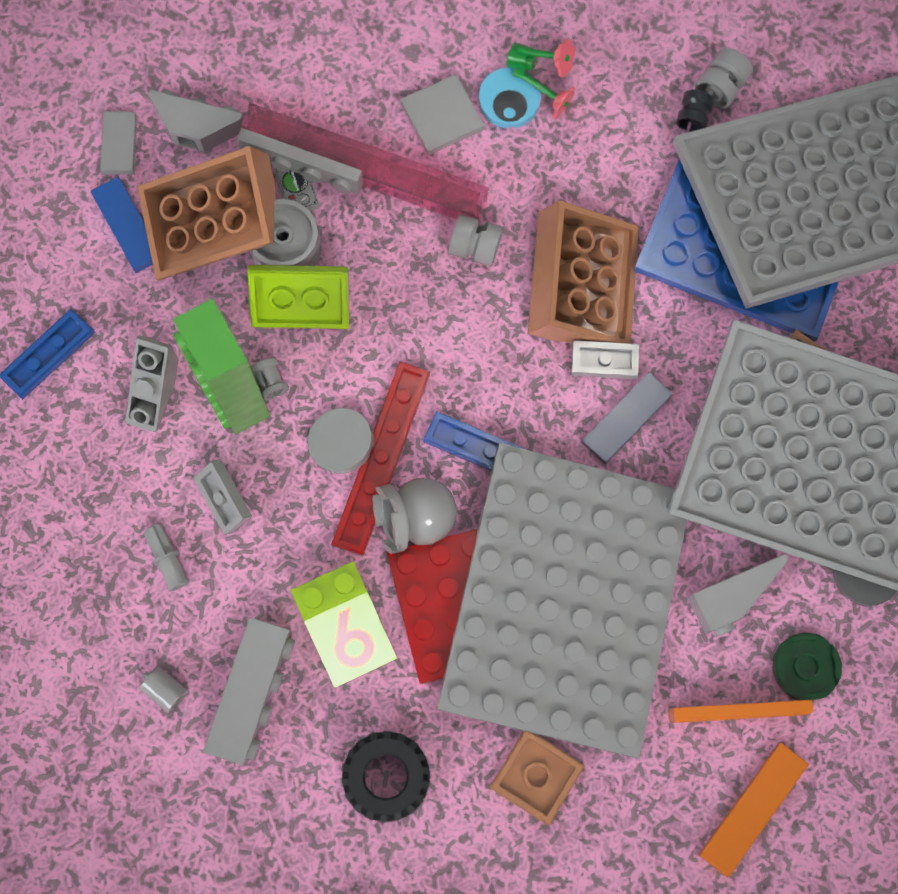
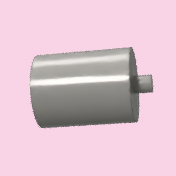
(163, 689)

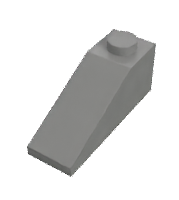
(731, 599)

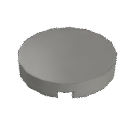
(340, 440)

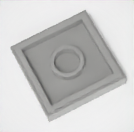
(442, 114)

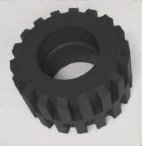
(354, 776)

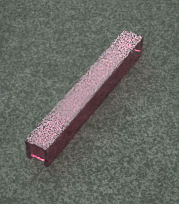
(380, 169)

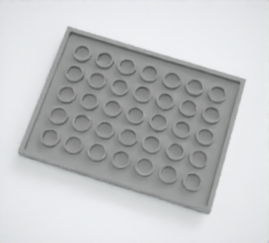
(801, 190)
(798, 455)
(565, 602)

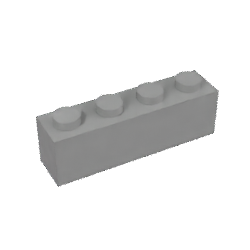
(248, 691)

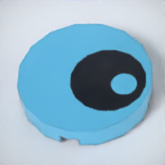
(508, 99)

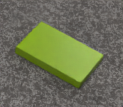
(299, 296)

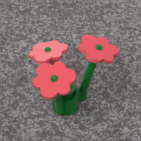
(525, 58)

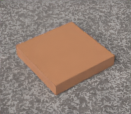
(537, 776)

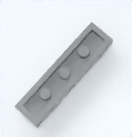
(310, 165)

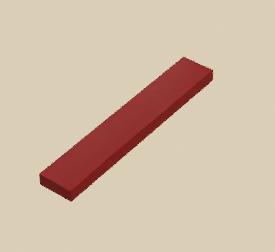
(390, 436)

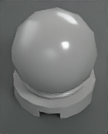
(416, 512)

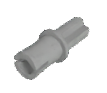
(166, 557)

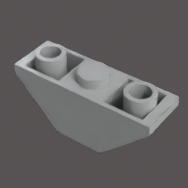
(194, 121)
(150, 383)

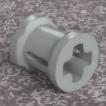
(269, 378)

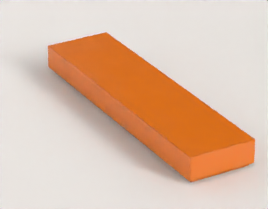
(740, 711)
(753, 809)

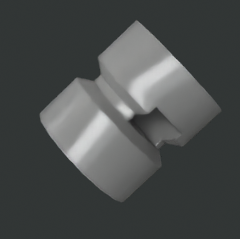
(725, 76)
(475, 240)

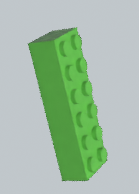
(220, 367)

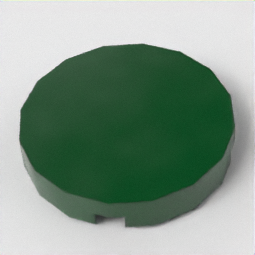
(800, 674)

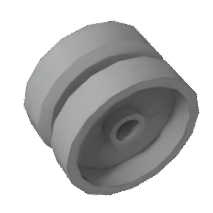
(301, 236)

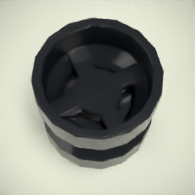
(695, 109)

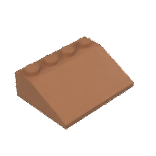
(209, 211)
(583, 276)

